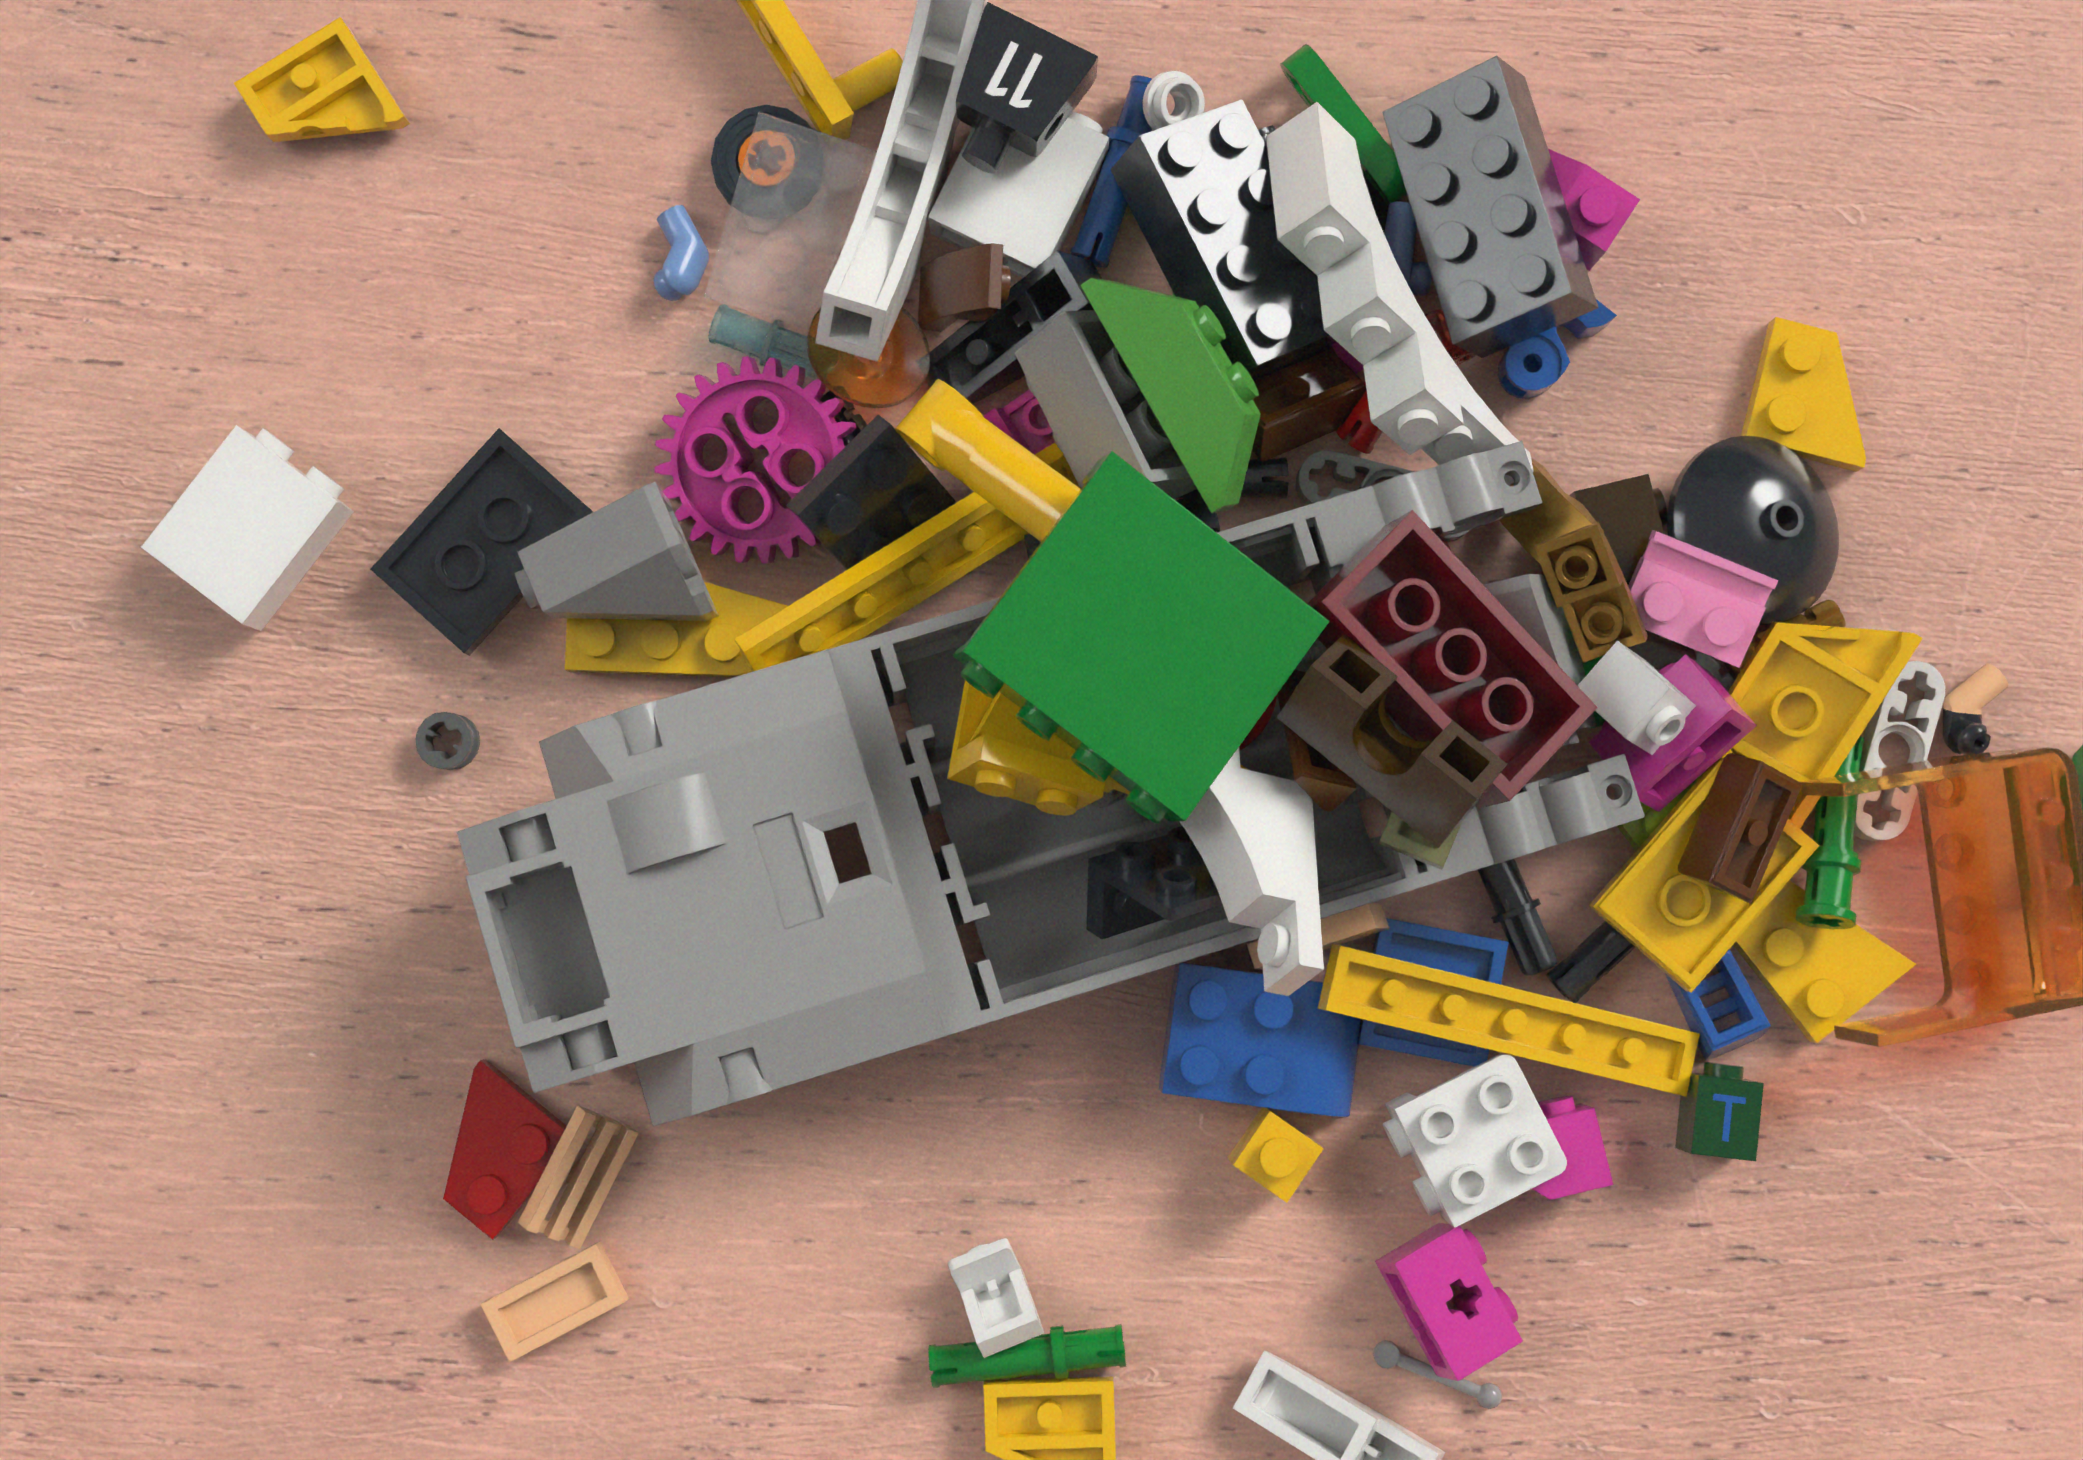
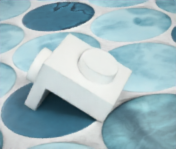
(995, 1297)

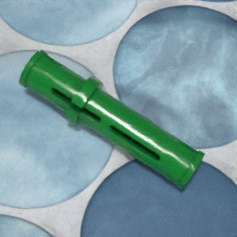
(1040, 1355)

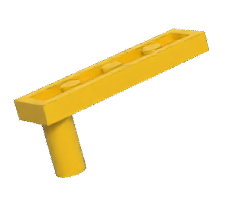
(825, 100)

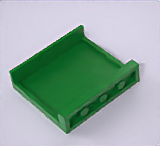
(1140, 641)

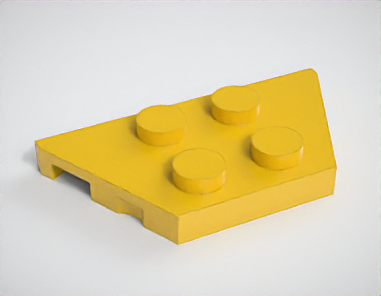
(1814, 696)

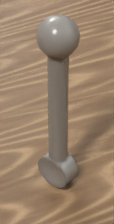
(1388, 1355)

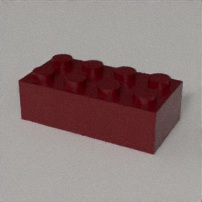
(1452, 652)

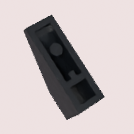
(982, 354)

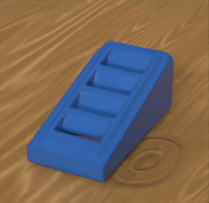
(1742, 1001)

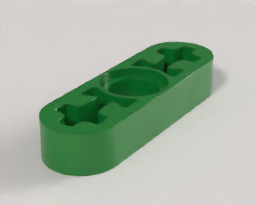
(1318, 84)

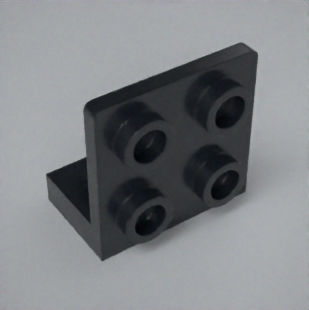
(1147, 884)

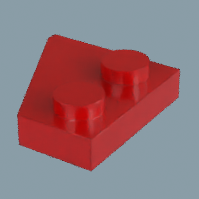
(499, 1150)

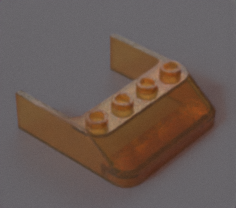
(2002, 885)

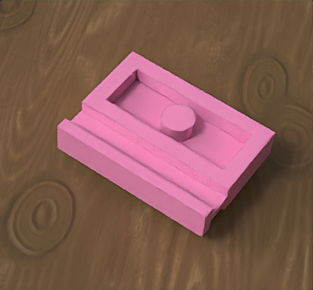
(1699, 598)

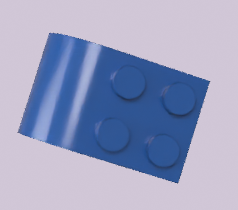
(1255, 1045)

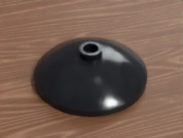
(1730, 506)

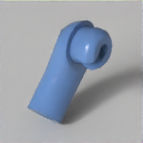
(1401, 237)
(686, 258)

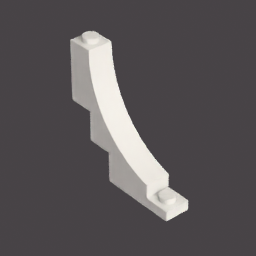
(1264, 863)

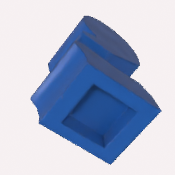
(1540, 360)

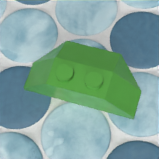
(1186, 381)

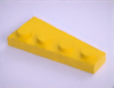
(669, 645)

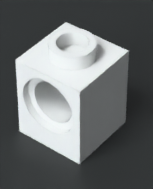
(1636, 698)

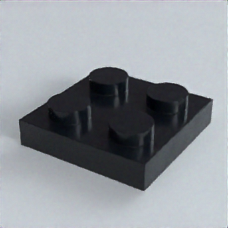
(869, 495)

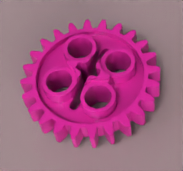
(714, 495)

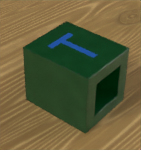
(1720, 1114)

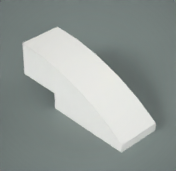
(1324, 1419)

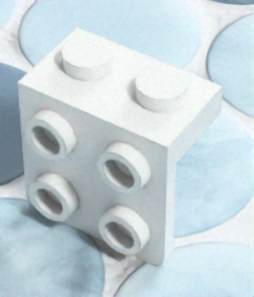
(1475, 1140)

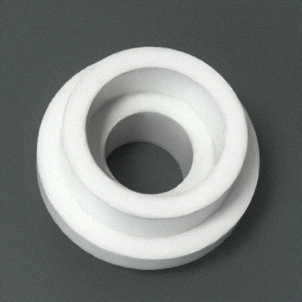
(1186, 94)

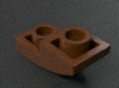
(963, 286)

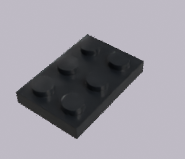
(463, 548)

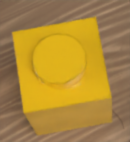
(1275, 1154)

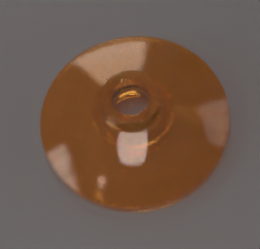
(885, 382)

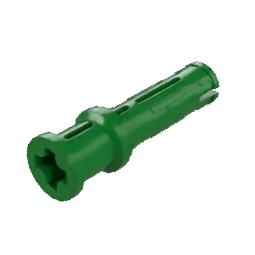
(1834, 861)

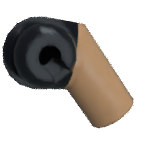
(1963, 713)

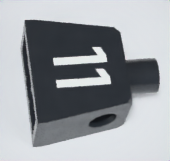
(1018, 87)

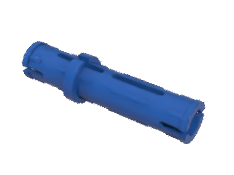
(1107, 201)

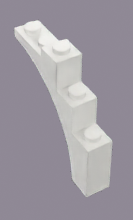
(903, 184)
(1364, 299)

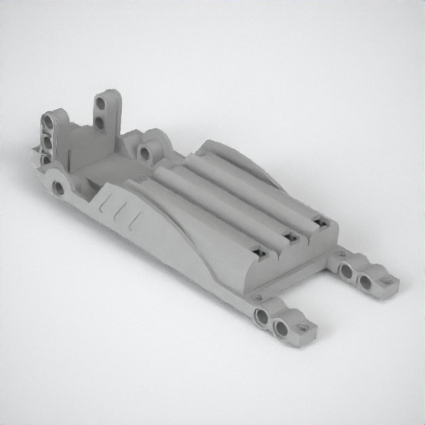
(695, 914)

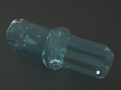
(760, 339)

